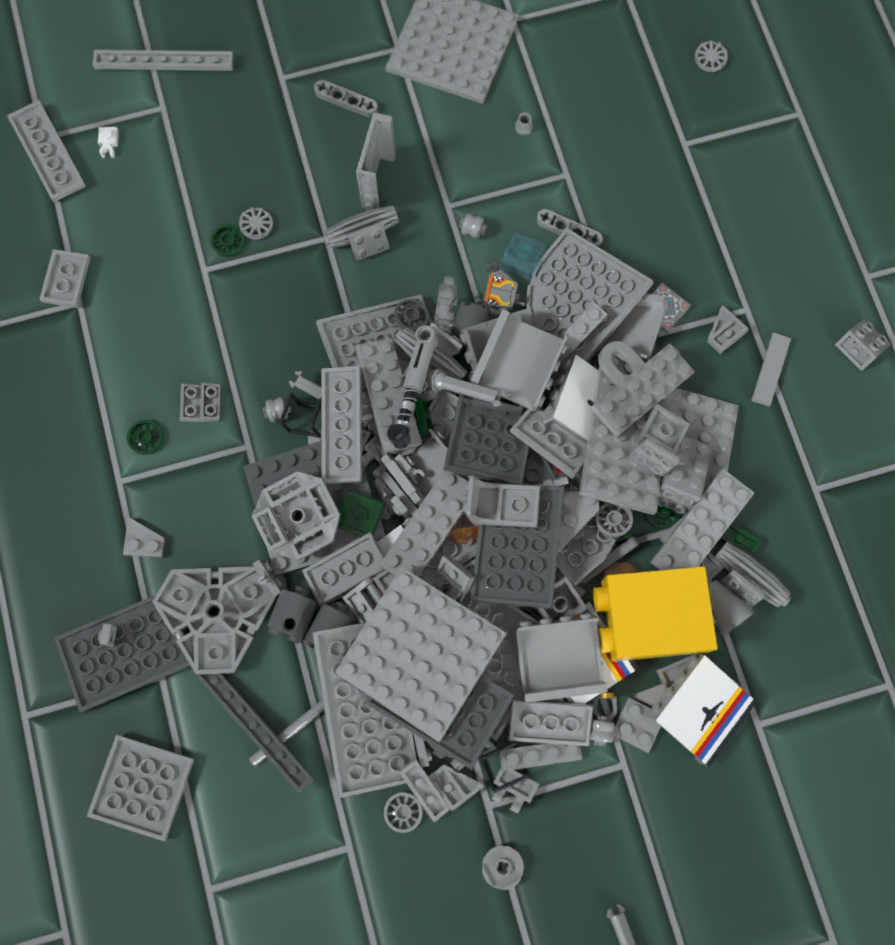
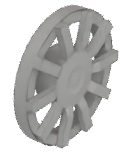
(711, 56)
(256, 223)
(613, 520)
(403, 812)

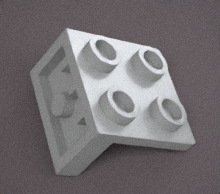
(863, 344)

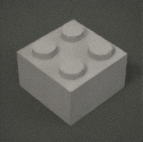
(565, 600)

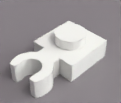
(107, 139)

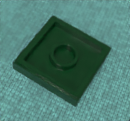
(359, 513)

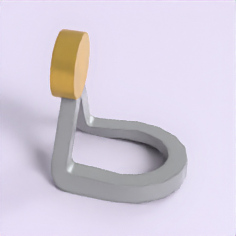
(605, 695)

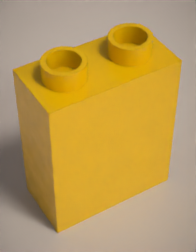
(655, 614)

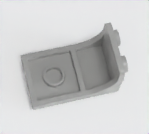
(660, 440)
(685, 482)
(502, 504)

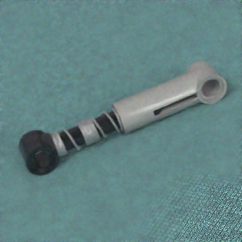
(413, 385)

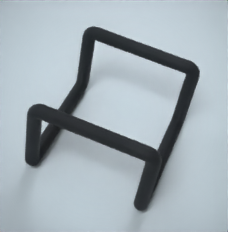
(318, 406)
(481, 758)

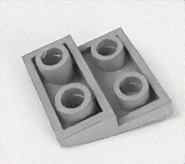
(199, 403)

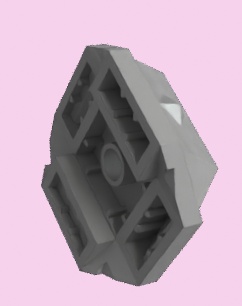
(277, 512)

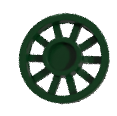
(227, 240)
(144, 437)
(663, 513)

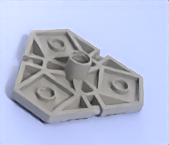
(214, 642)

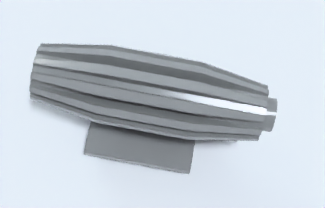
(363, 232)
(442, 354)
(749, 578)

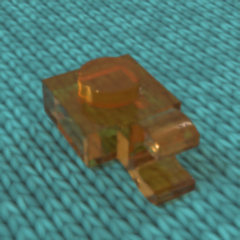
(464, 534)

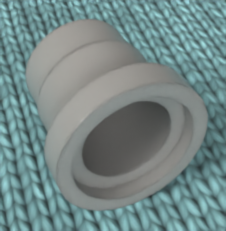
(524, 128)

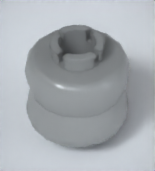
(472, 225)
(275, 408)
(602, 731)

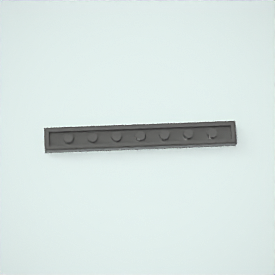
(258, 730)

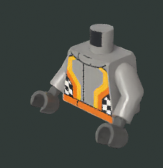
(500, 291)

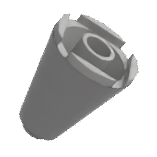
(727, 607)

